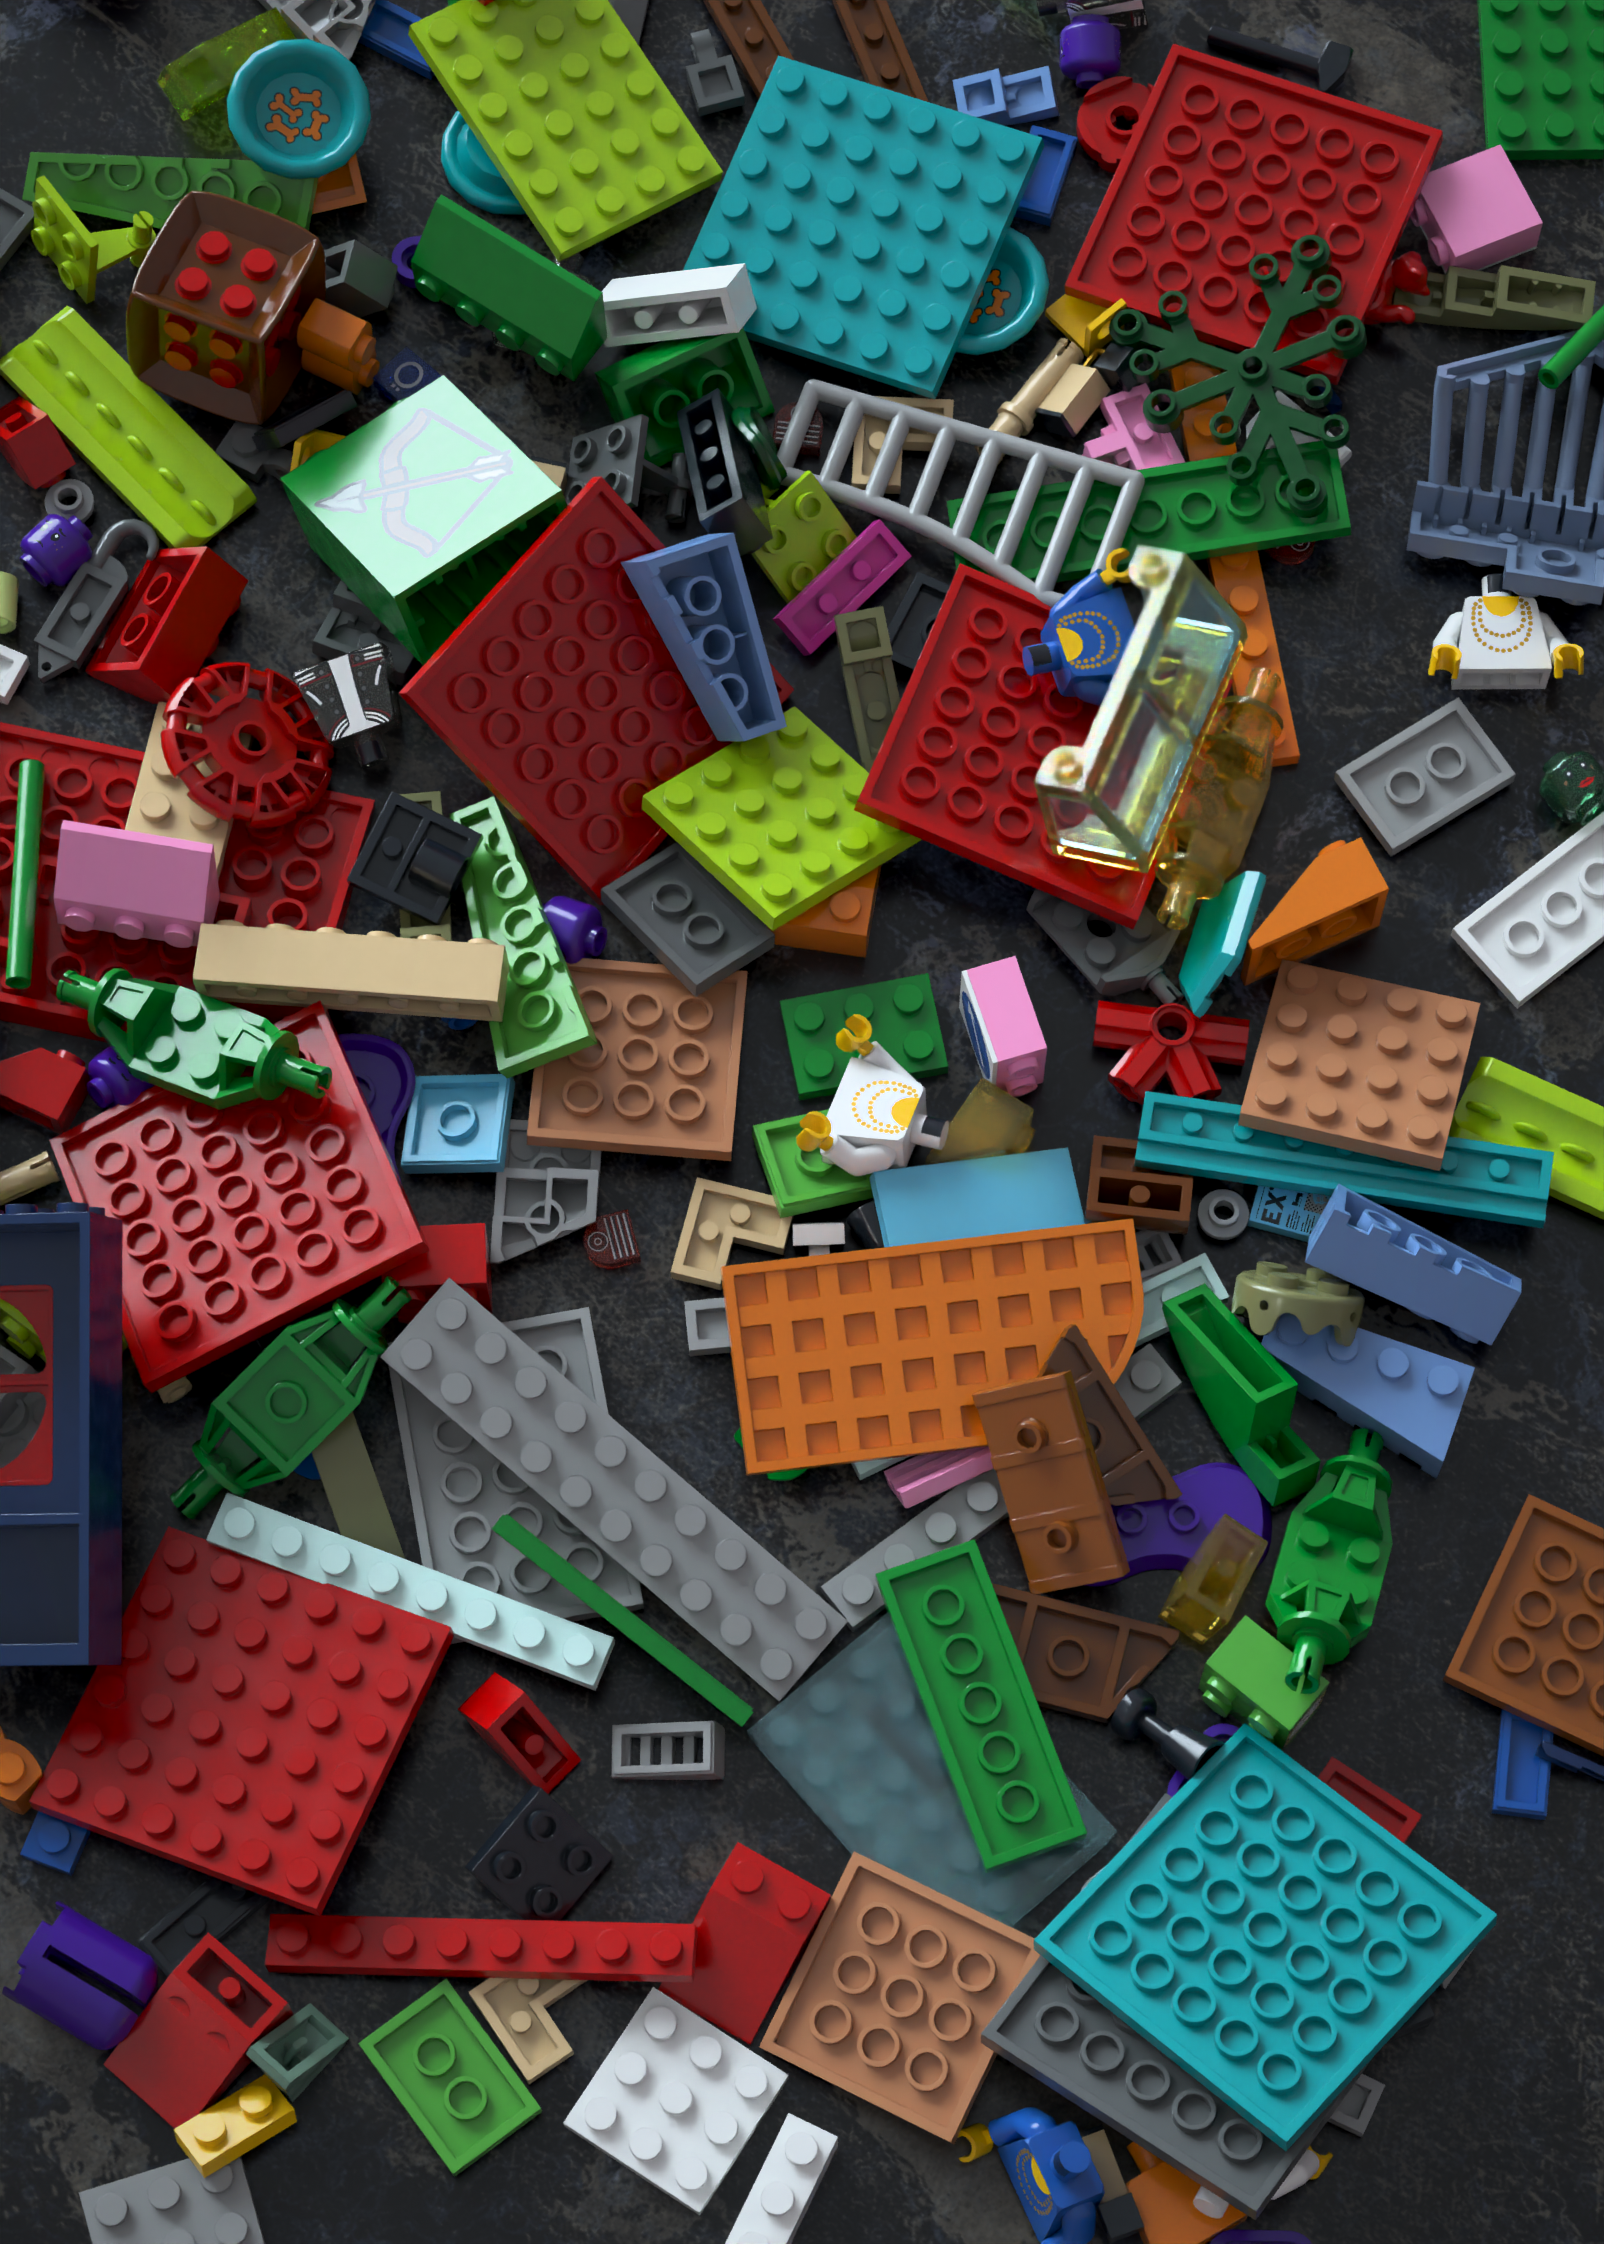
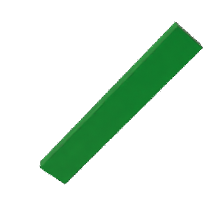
(623, 1619)

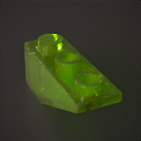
(209, 69)

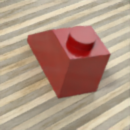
(32, 444)
(44, 1087)
(519, 1732)

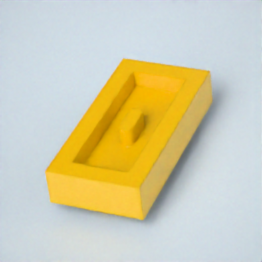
(235, 2125)

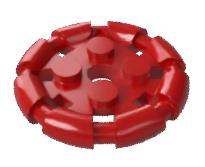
(234, 766)

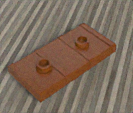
(1051, 1483)

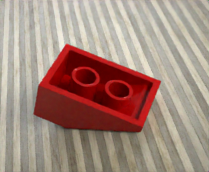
(748, 1942)

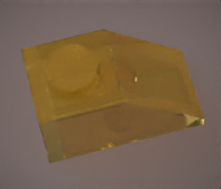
(986, 1126)
(1213, 1580)

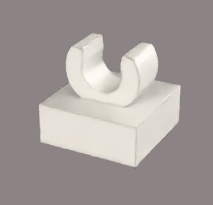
(818, 1236)

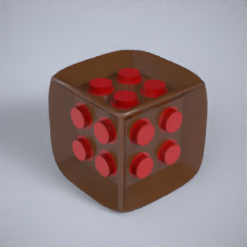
(223, 306)

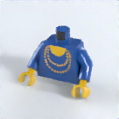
(1085, 635)
(1048, 2171)

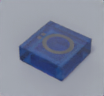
(404, 375)

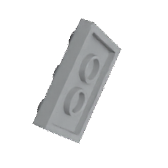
(1424, 776)
(174, 2207)

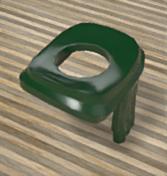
(756, 433)

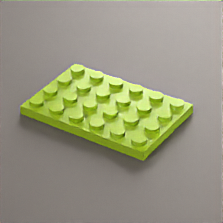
(566, 113)

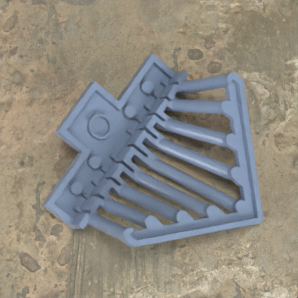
(1540, 543)

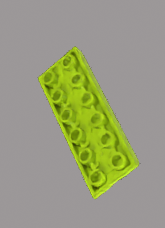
(126, 432)
(1528, 1112)

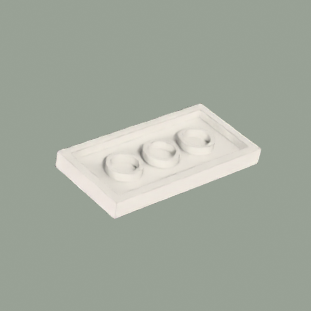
(1541, 918)

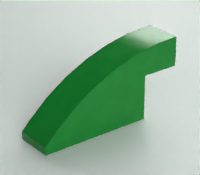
(1242, 1393)

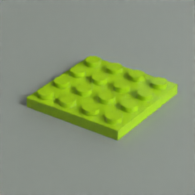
(777, 819)

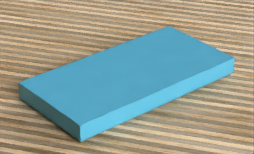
(976, 1197)

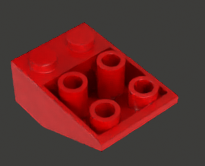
(197, 2033)

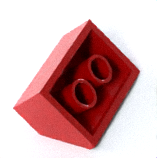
(168, 623)

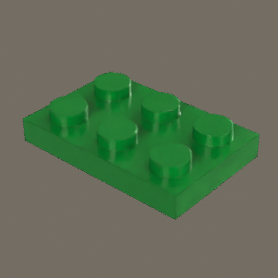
(901, 1022)

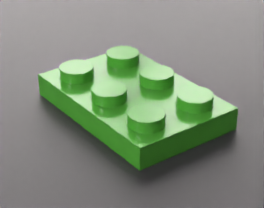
(450, 2077)

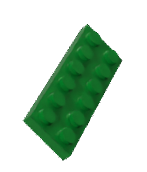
(980, 1706)

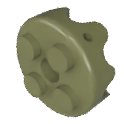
(1313, 1298)

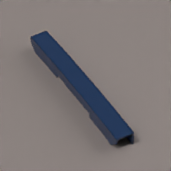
(1569, 1760)

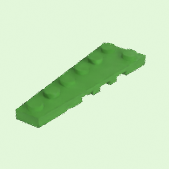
(130, 184)
(541, 1001)

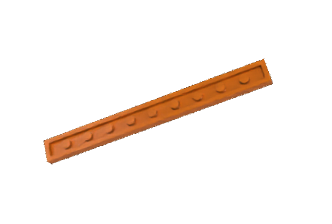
(1237, 575)

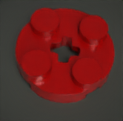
(1098, 117)

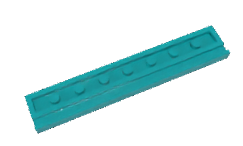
(1473, 1180)

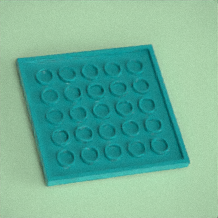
(865, 222)
(1265, 1935)

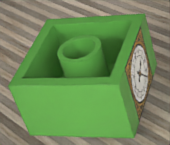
(1249, 1683)

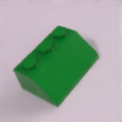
(677, 374)

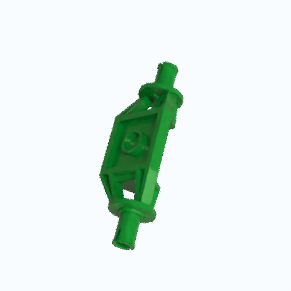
(192, 1040)
(290, 1398)
(1333, 1562)

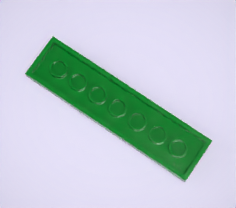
(1180, 509)

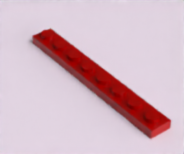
(482, 1948)

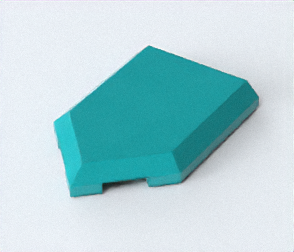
(1219, 938)

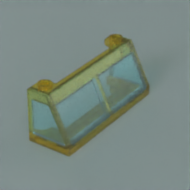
(1125, 782)

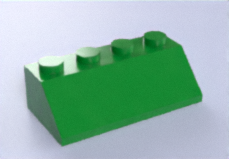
(509, 290)

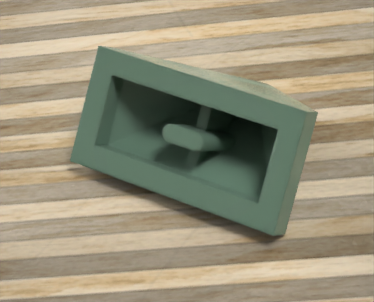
(297, 2050)

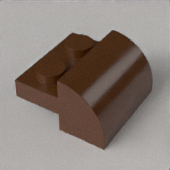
(1120, 1191)

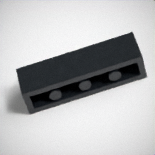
(723, 473)

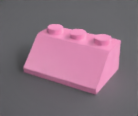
(134, 884)

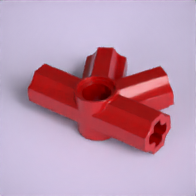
(1153, 1057)

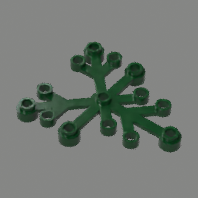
(1274, 418)

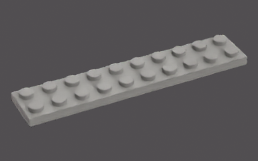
(614, 1489)

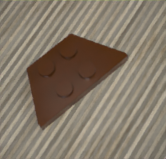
(1123, 1451)
(1079, 1655)

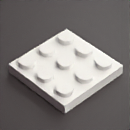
(676, 2100)

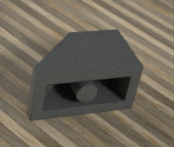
(358, 279)

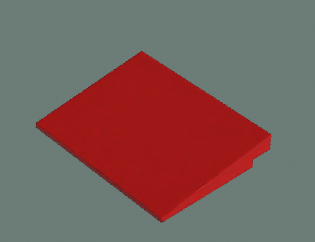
(267, 875)

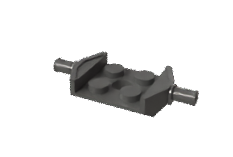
(1115, 962)

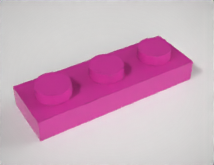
(842, 587)

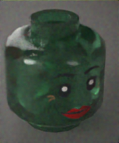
(1573, 787)

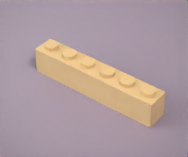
(352, 970)

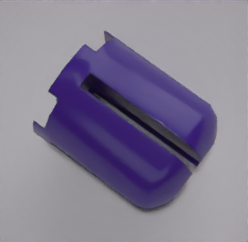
(71, 2001)

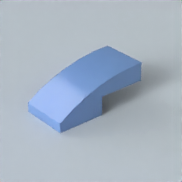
(1008, 99)

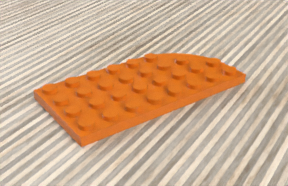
(891, 1342)

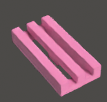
(935, 1473)

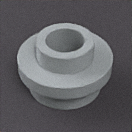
(66, 488)
(1217, 1227)

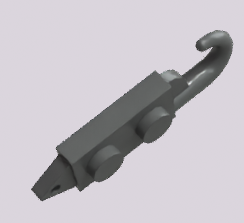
(89, 601)

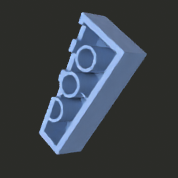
(712, 632)
(1411, 1267)
(1378, 1386)

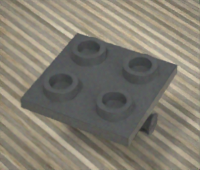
(618, 457)

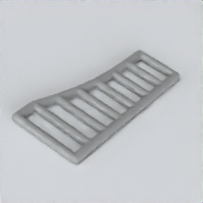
(993, 445)

